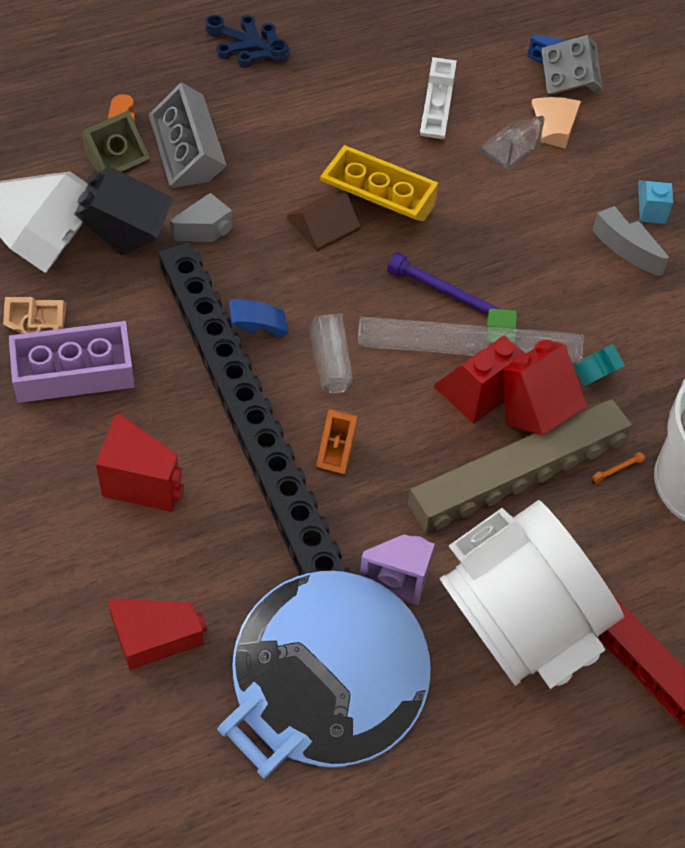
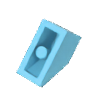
(655, 201)

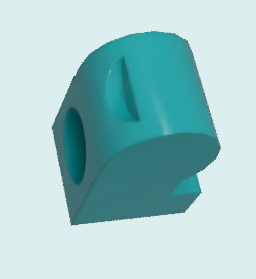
(598, 365)

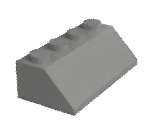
(186, 138)

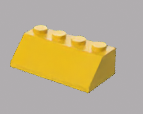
(381, 183)

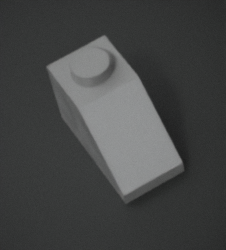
(202, 221)

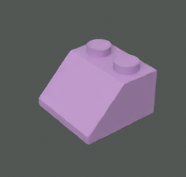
(400, 566)

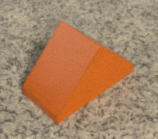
(337, 441)

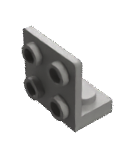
(572, 65)

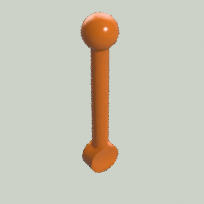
(637, 458)

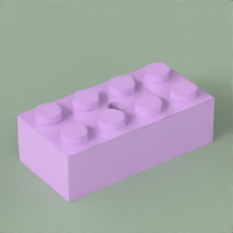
(70, 361)

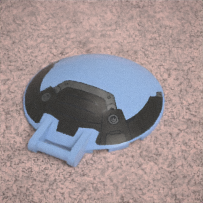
(327, 672)

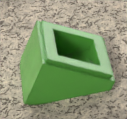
(502, 318)

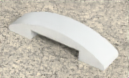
(438, 98)

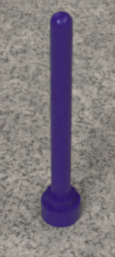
(400, 265)

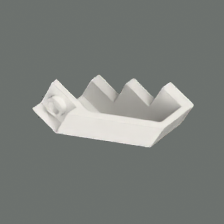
(40, 215)

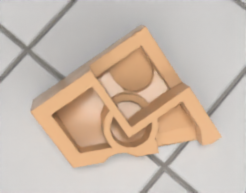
(559, 118)
(33, 315)

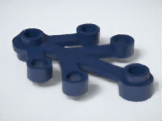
(275, 50)

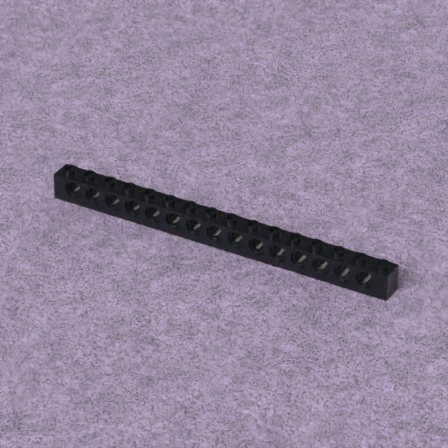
(223, 361)

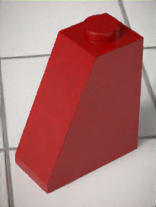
(155, 629)

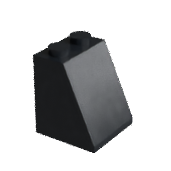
(122, 209)

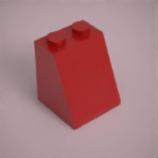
(478, 383)
(541, 388)
(138, 468)

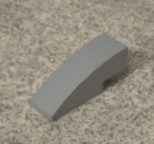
(630, 241)

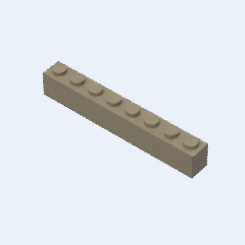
(518, 466)

